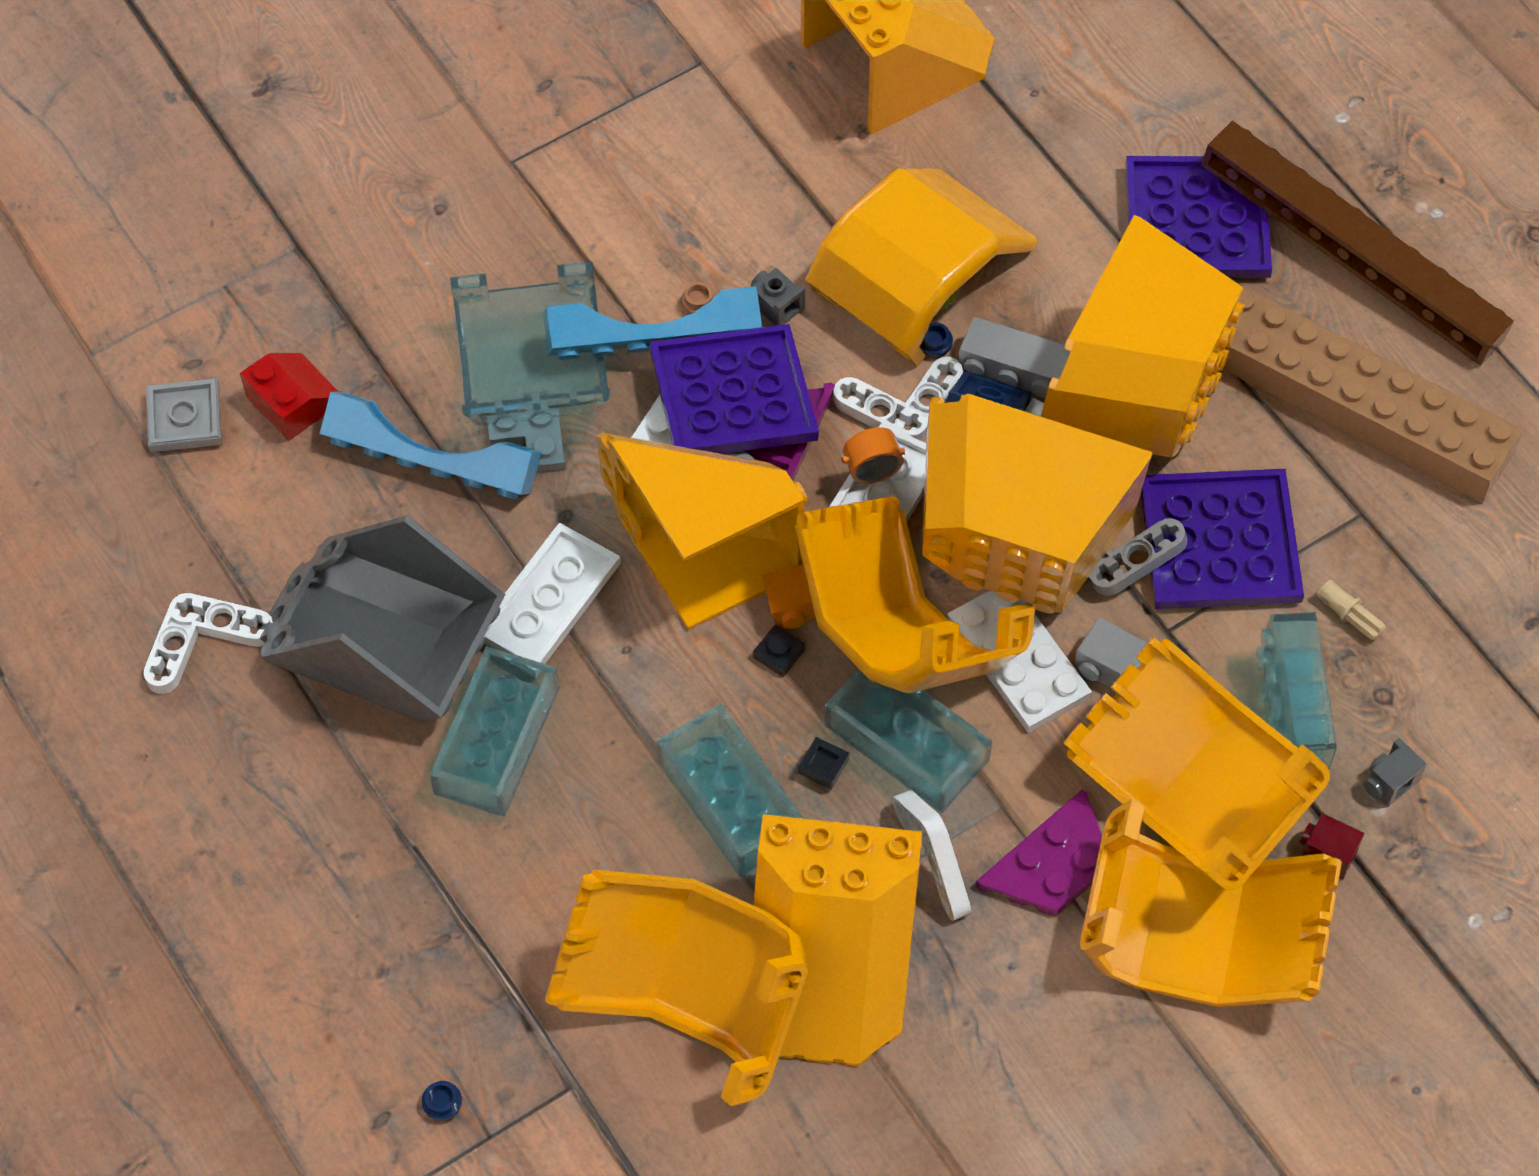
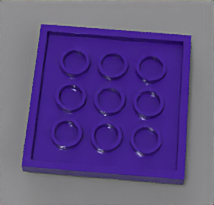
(1200, 213)
(734, 390)
(1237, 539)

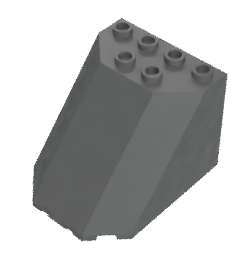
(384, 618)

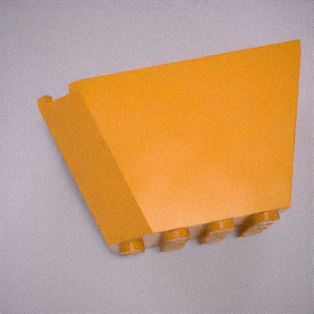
(1147, 345)
(1023, 499)

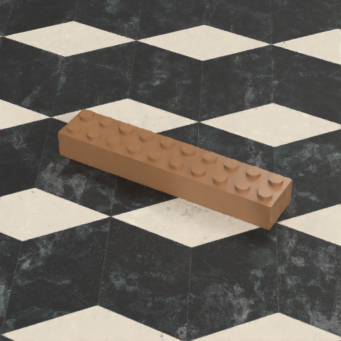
(1370, 397)

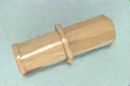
(1350, 610)

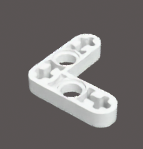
(909, 412)
(190, 627)
(919, 816)

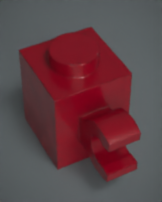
(1333, 839)

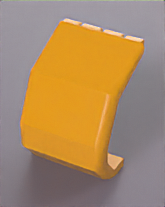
(908, 251)
(875, 604)
(1199, 763)
(1185, 937)
(687, 961)

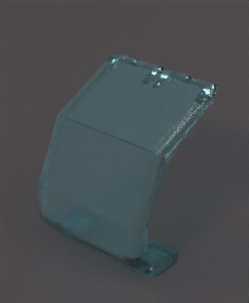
(507, 355)

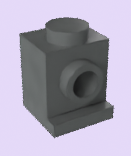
(778, 296)
(1395, 773)

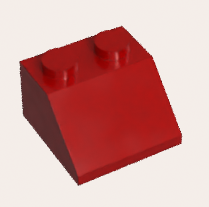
(287, 391)

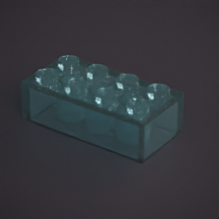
(1297, 683)
(495, 731)
(909, 737)
(724, 783)

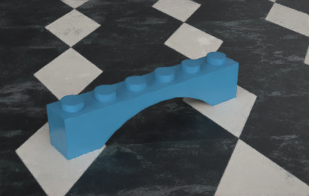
(580, 329)
(362, 423)

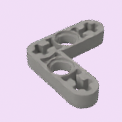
(1110, 560)

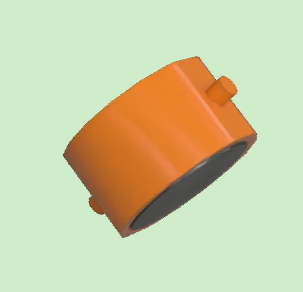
(873, 455)

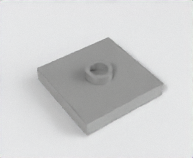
(183, 415)

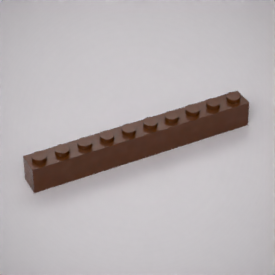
(1357, 243)

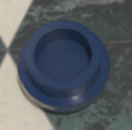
(937, 340)
(441, 1101)

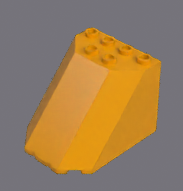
(914, 48)
(703, 521)
(854, 907)

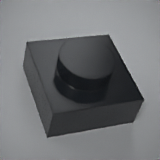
(779, 650)
(823, 763)

